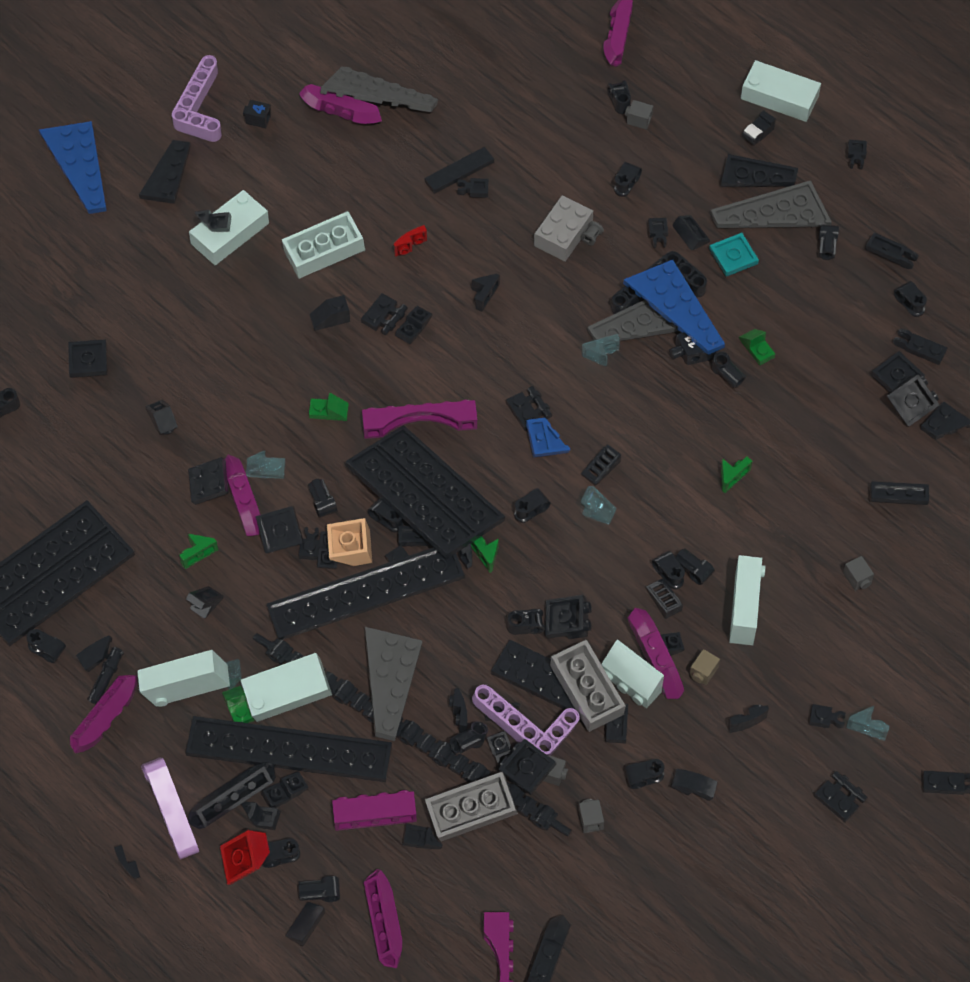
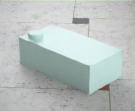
(780, 91)
(246, 221)
(323, 244)
(746, 599)
(183, 678)
(286, 687)

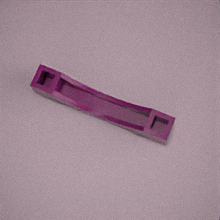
(380, 421)
(497, 937)

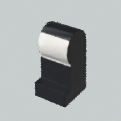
(759, 128)

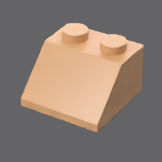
(350, 542)

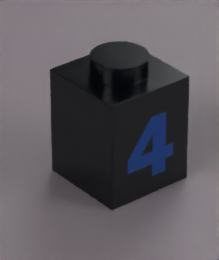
(257, 113)

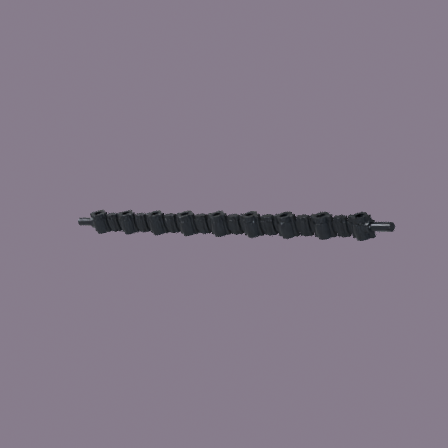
(411, 733)

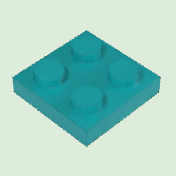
(733, 254)

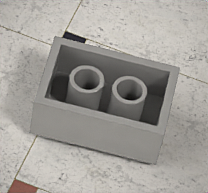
(563, 228)

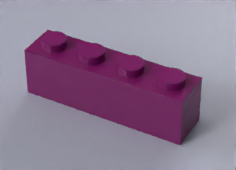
(374, 810)

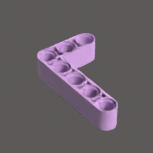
(185, 112)
(524, 725)
(170, 807)

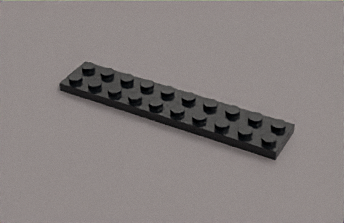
(363, 592)
(289, 749)

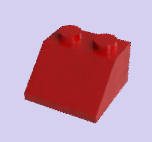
(244, 855)

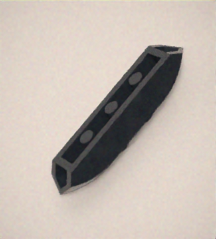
(231, 795)
(550, 950)

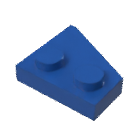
(544, 438)

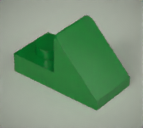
(757, 346)
(330, 409)
(731, 475)
(201, 548)
(486, 553)
(238, 705)

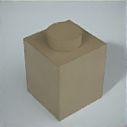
(704, 667)

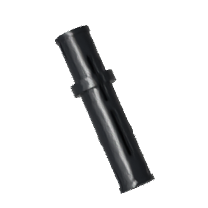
(106, 674)

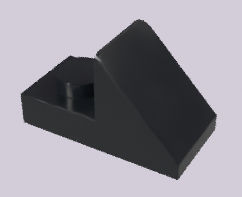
(485, 289)
(204, 600)

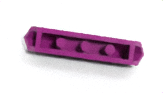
(616, 40)
(344, 106)
(242, 495)
(656, 652)
(103, 713)
(384, 918)

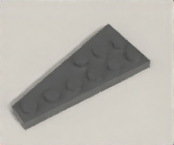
(376, 90)
(785, 207)
(632, 323)
(391, 671)

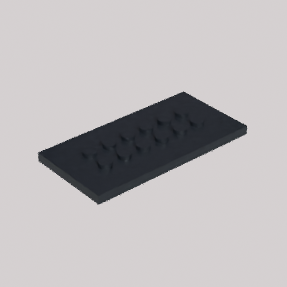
(425, 491)
(57, 569)

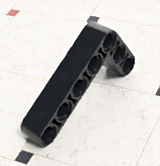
(693, 278)

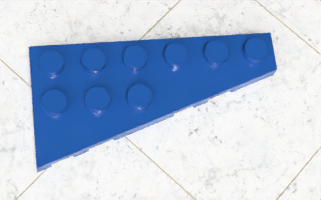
(78, 159)
(675, 301)

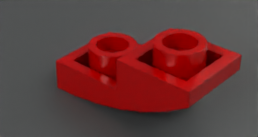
(405, 242)

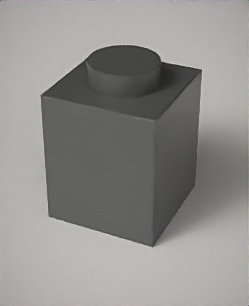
(639, 114)
(858, 573)
(558, 773)
(591, 816)

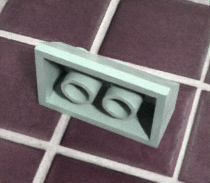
(633, 674)

